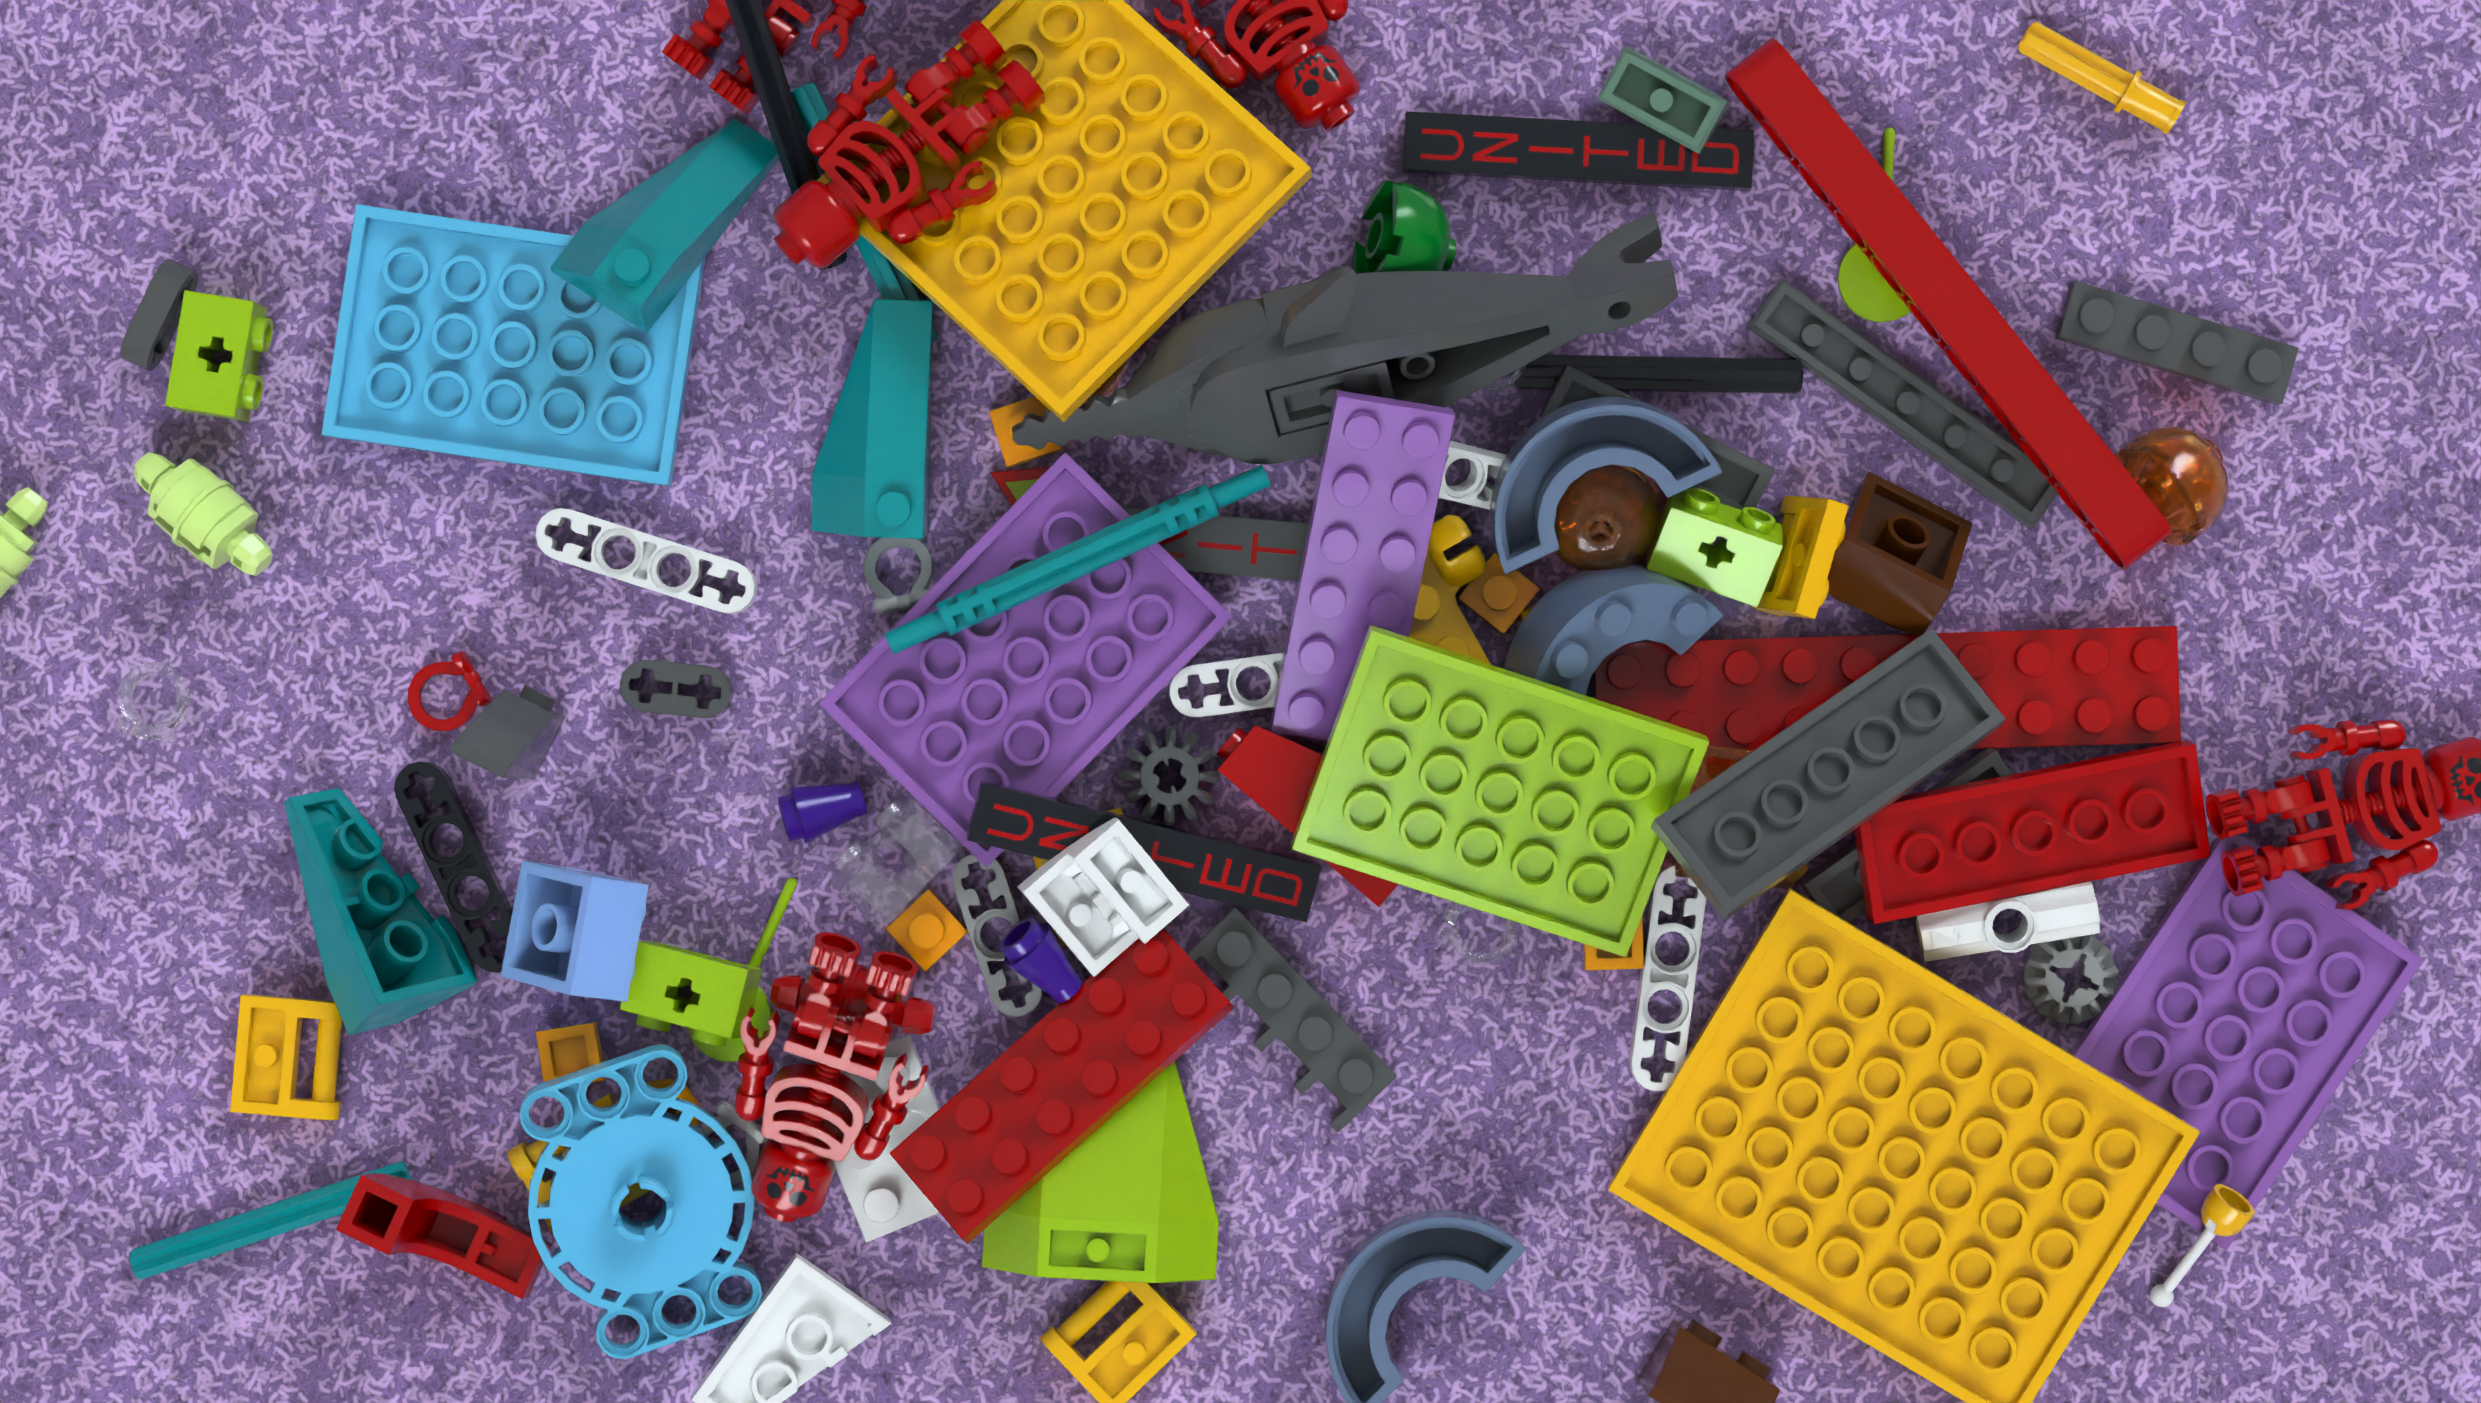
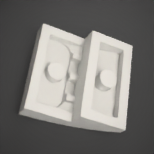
(1103, 895)

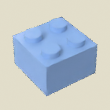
(574, 931)

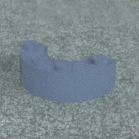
(1571, 443)
(1598, 613)
(1385, 1268)

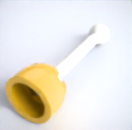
(2223, 1214)

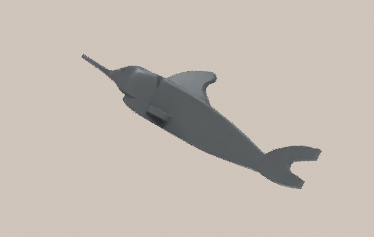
(1266, 370)

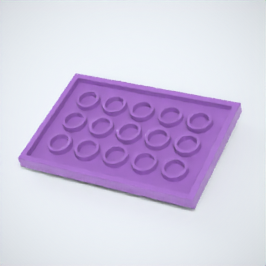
(1037, 685)
(2245, 1022)

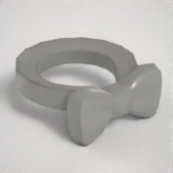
(886, 602)

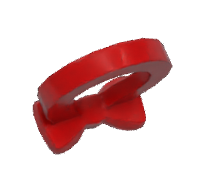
(476, 696)

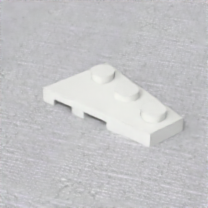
(790, 1337)

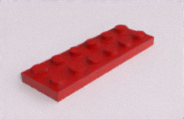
(2033, 832)
(1060, 1083)

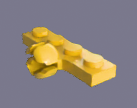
(1436, 613)

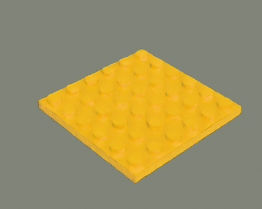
(1103, 201)

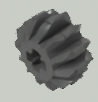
(1151, 780)

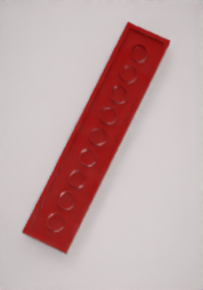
(2046, 683)

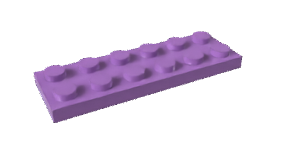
(1360, 549)

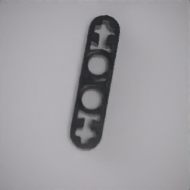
(453, 870)

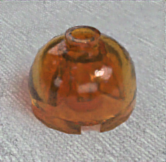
(2181, 477)
(1611, 495)

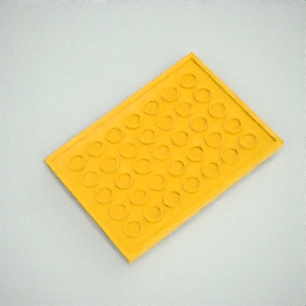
(1902, 1157)

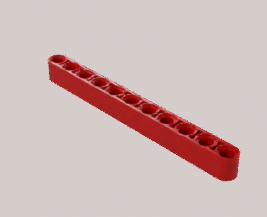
(1948, 304)

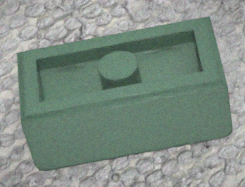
(1663, 99)

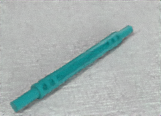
(1077, 559)

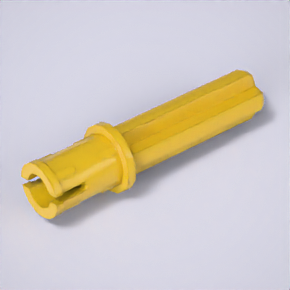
(2101, 77)

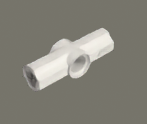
(2044, 918)

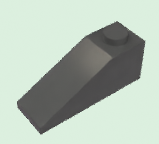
(511, 734)

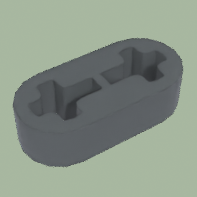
(158, 315)
(676, 703)

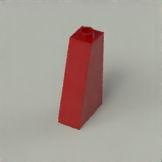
(1278, 779)

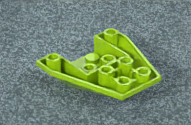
(1120, 1204)

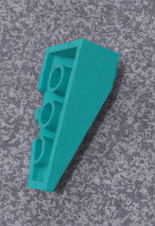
(659, 232)
(877, 446)
(371, 931)

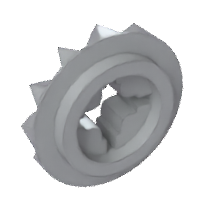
(2046, 989)

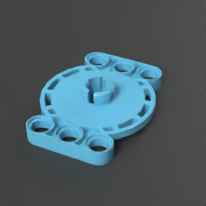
(663, 1154)

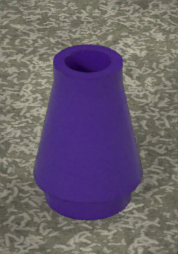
(819, 809)
(1038, 956)

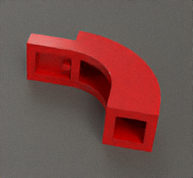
(430, 1222)

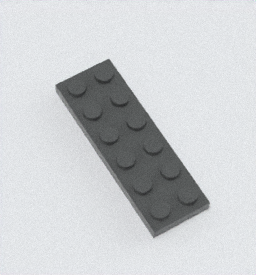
(1827, 774)

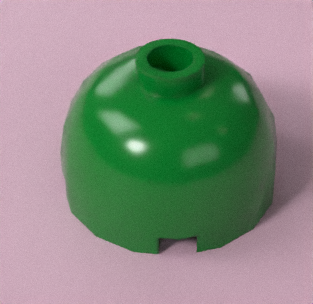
(1405, 232)

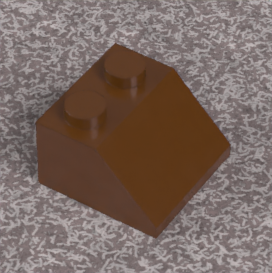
(1897, 556)
(1694, 1370)

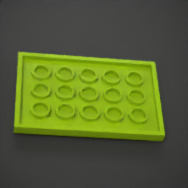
(1497, 791)

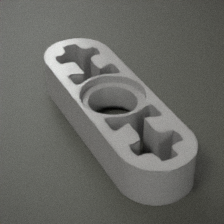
(970, 897)

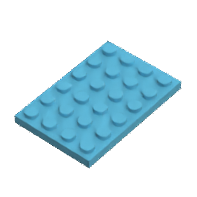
(484, 353)

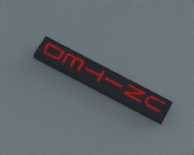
(1573, 152)
(1189, 860)

